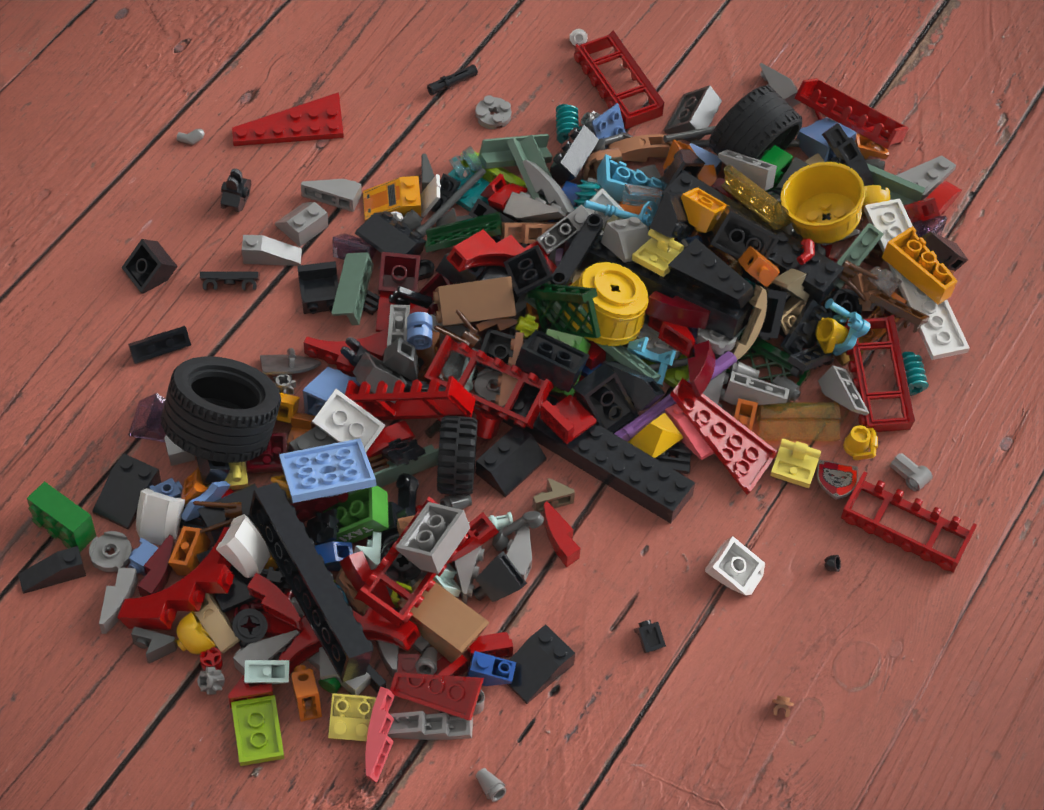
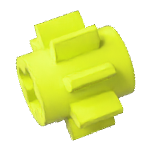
(526, 325)

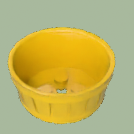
(820, 191)
(618, 313)

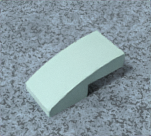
(447, 582)

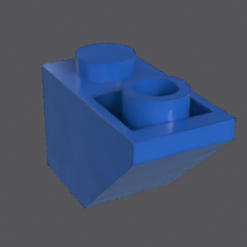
(333, 553)
(491, 668)

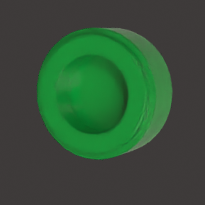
(331, 684)

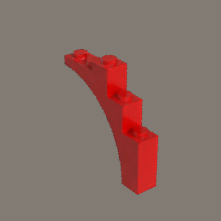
(483, 250)
(330, 350)
(188, 594)
(374, 628)

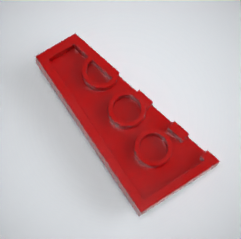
(441, 692)

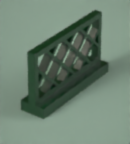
(456, 232)
(564, 295)
(774, 355)

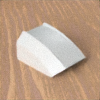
(158, 516)
(244, 547)
(736, 567)

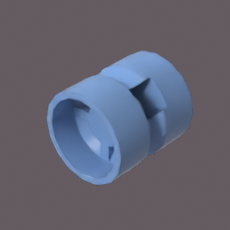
(419, 330)

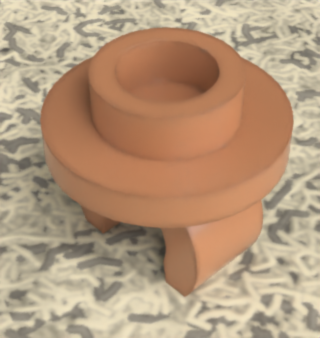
(782, 702)

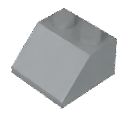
(303, 222)
(625, 237)

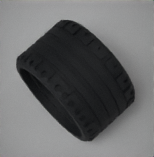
(756, 124)

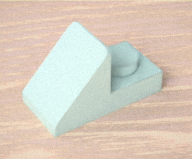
(372, 550)
(266, 671)

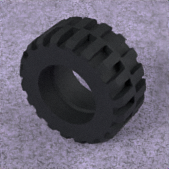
(457, 455)

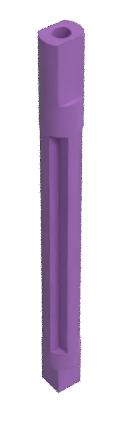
(658, 409)

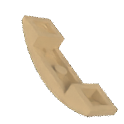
(754, 324)

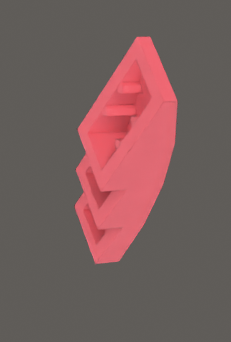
(378, 743)

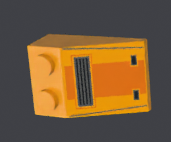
(393, 196)

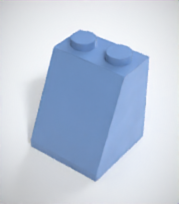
(813, 142)
(322, 387)

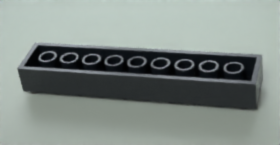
(820, 271)
(724, 317)
(613, 462)
(311, 582)

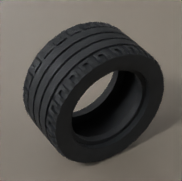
(220, 409)

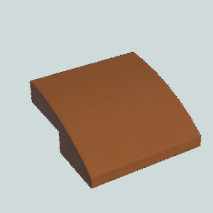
(495, 324)

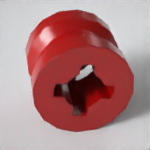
(212, 655)

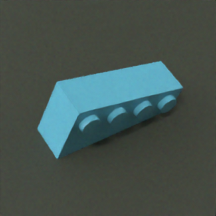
(614, 175)

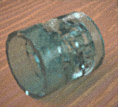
(471, 159)

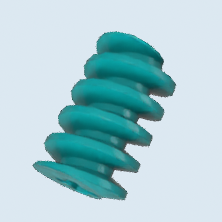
(566, 120)
(587, 192)
(914, 372)

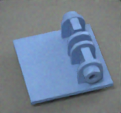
(608, 123)

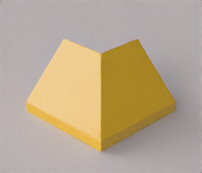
(657, 436)

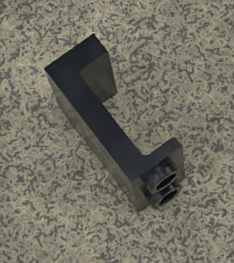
(318, 286)
(775, 306)

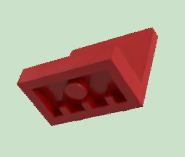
(567, 418)

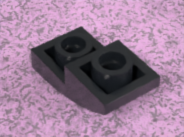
(448, 187)

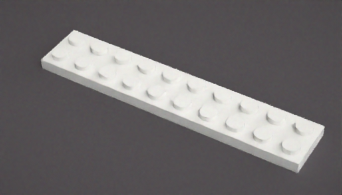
(941, 332)

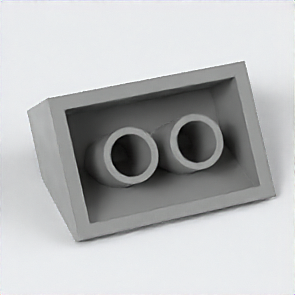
(434, 536)

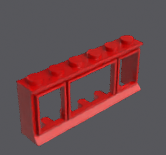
(606, 92)
(876, 123)
(449, 345)
(856, 368)
(413, 404)
(908, 544)
(379, 575)

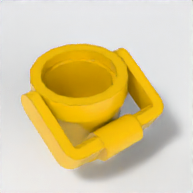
(830, 333)
(859, 442)

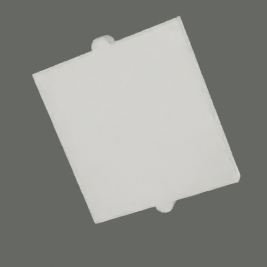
(430, 195)

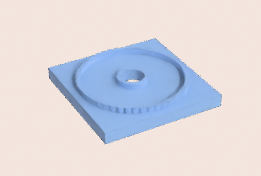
(327, 470)

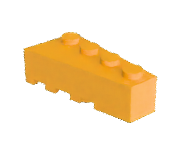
(916, 263)

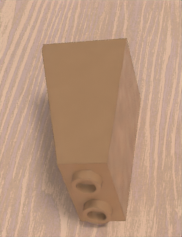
(475, 300)
(445, 621)

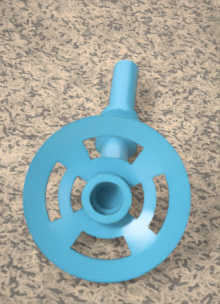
(610, 210)

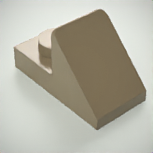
(791, 282)
(557, 496)

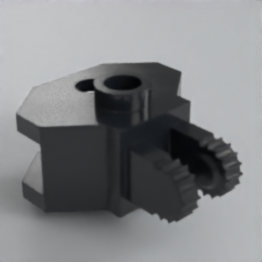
(235, 191)

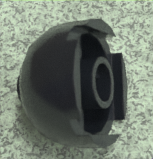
(845, 298)

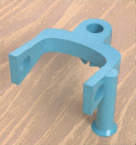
(858, 326)
(642, 353)

